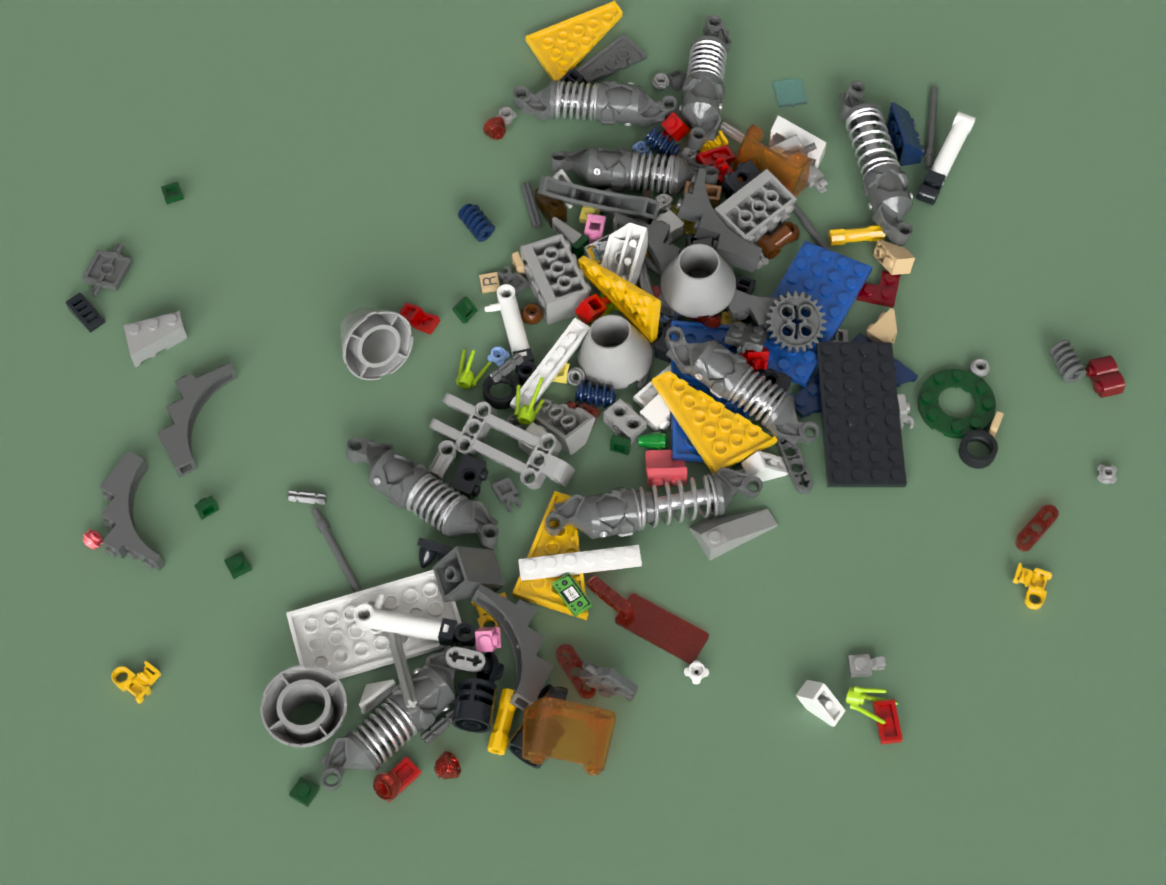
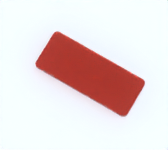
(664, 629)

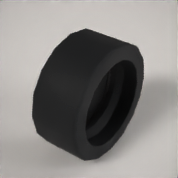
(499, 403)
(983, 437)

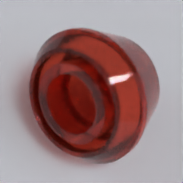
(495, 128)
(447, 766)
(387, 785)

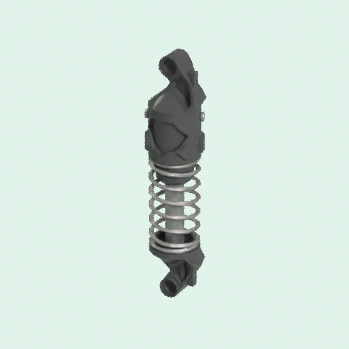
(883, 178)
(629, 510)

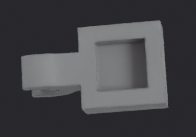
(816, 179)
(904, 408)
(862, 666)

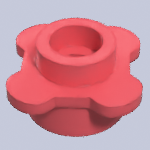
(92, 539)

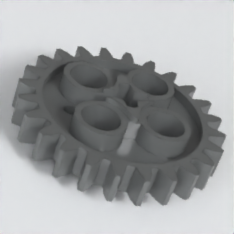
(778, 321)

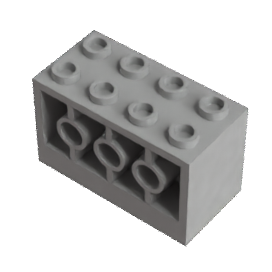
(757, 207)
(554, 277)

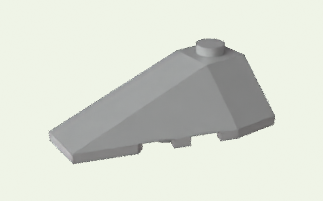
(565, 423)
(730, 531)

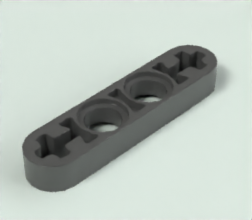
(790, 460)

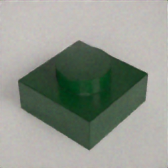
(172, 193)
(579, 245)
(464, 309)
(620, 444)
(206, 507)
(237, 565)
(304, 791)

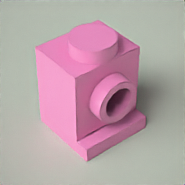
(593, 230)
(488, 639)

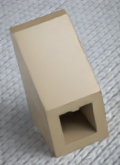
(894, 257)
(884, 329)

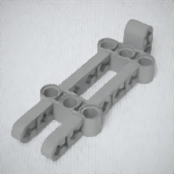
(552, 467)

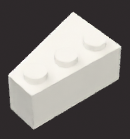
(784, 129)

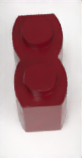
(1105, 376)

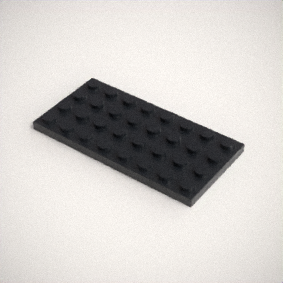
(860, 414)

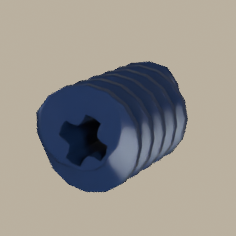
(661, 143)
(476, 222)
(595, 394)

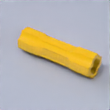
(843, 236)
(503, 722)

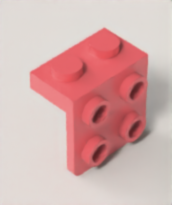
(662, 469)

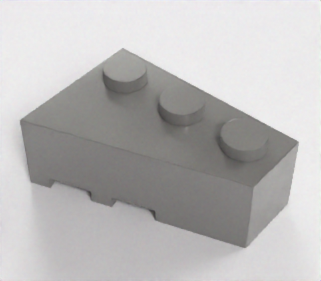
(153, 335)

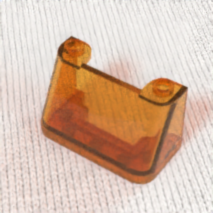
(790, 172)
(568, 733)

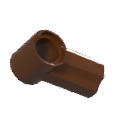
(772, 243)

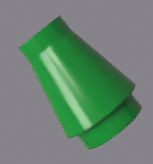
(653, 440)

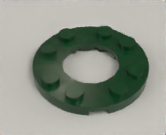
(948, 425)

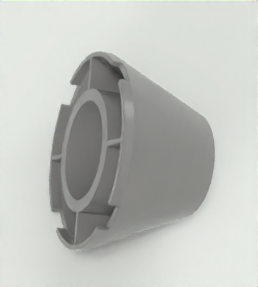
(698, 295)
(383, 350)
(616, 364)
(298, 687)

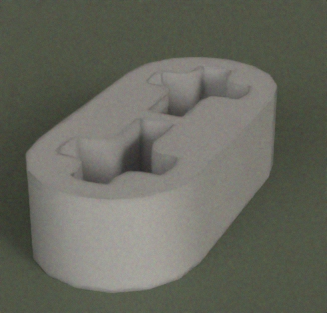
(464, 664)

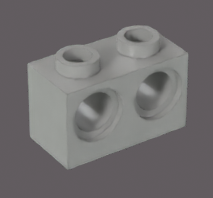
(622, 424)

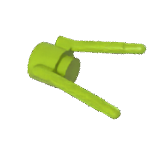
(466, 377)
(527, 414)
(857, 697)

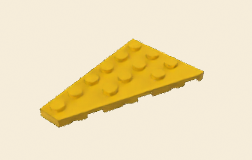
(568, 42)
(633, 302)
(713, 430)
(541, 590)

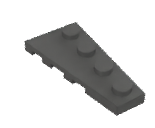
(612, 59)

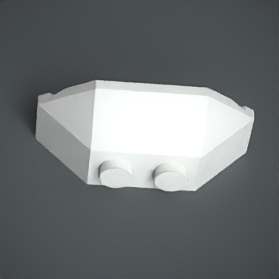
(626, 251)

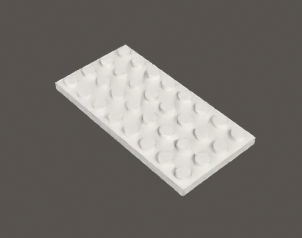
(330, 638)

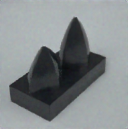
(428, 551)

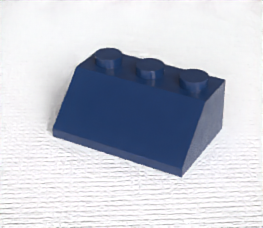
(903, 136)

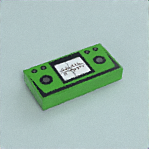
(572, 594)

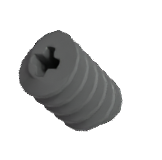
(1067, 362)

